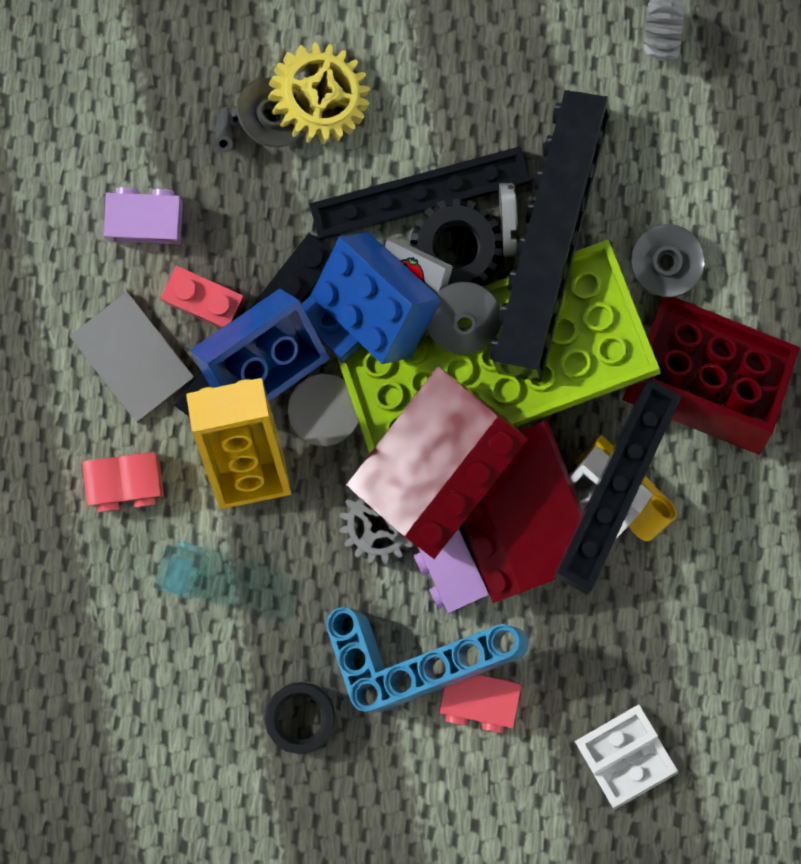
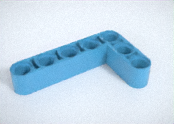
(419, 668)

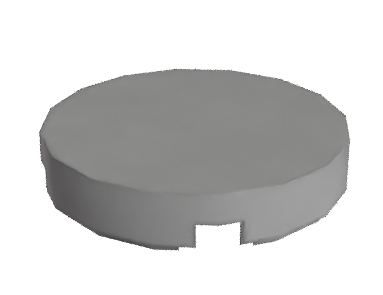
(508, 219)
(322, 410)

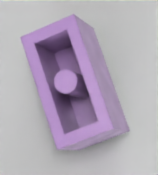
(143, 216)
(453, 574)

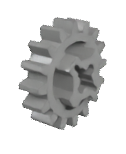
(368, 538)

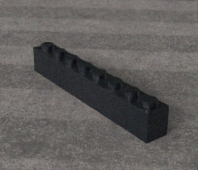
(551, 236)

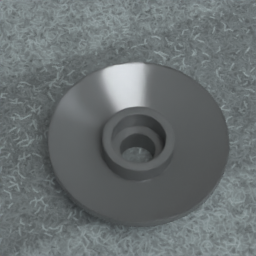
(250, 108)
(672, 242)
(468, 301)

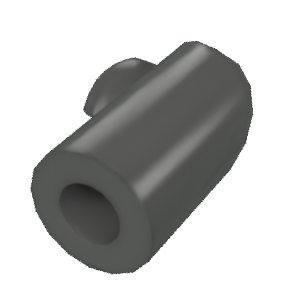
(224, 132)

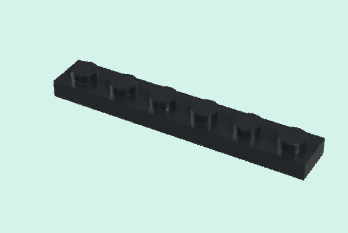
(418, 193)
(295, 277)
(617, 487)

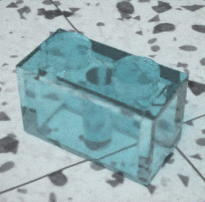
(182, 569)

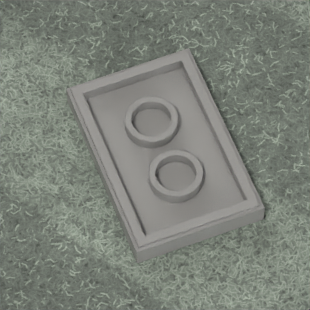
(132, 357)

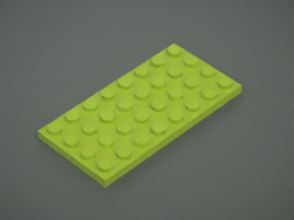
(592, 353)

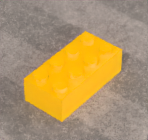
(239, 443)

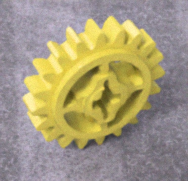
(306, 93)

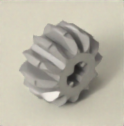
(664, 29)

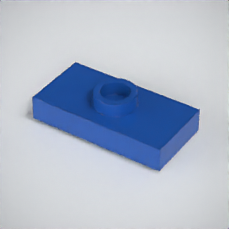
(330, 330)

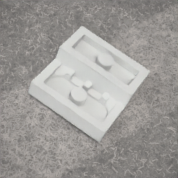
(626, 757)

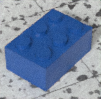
(375, 297)
(265, 343)

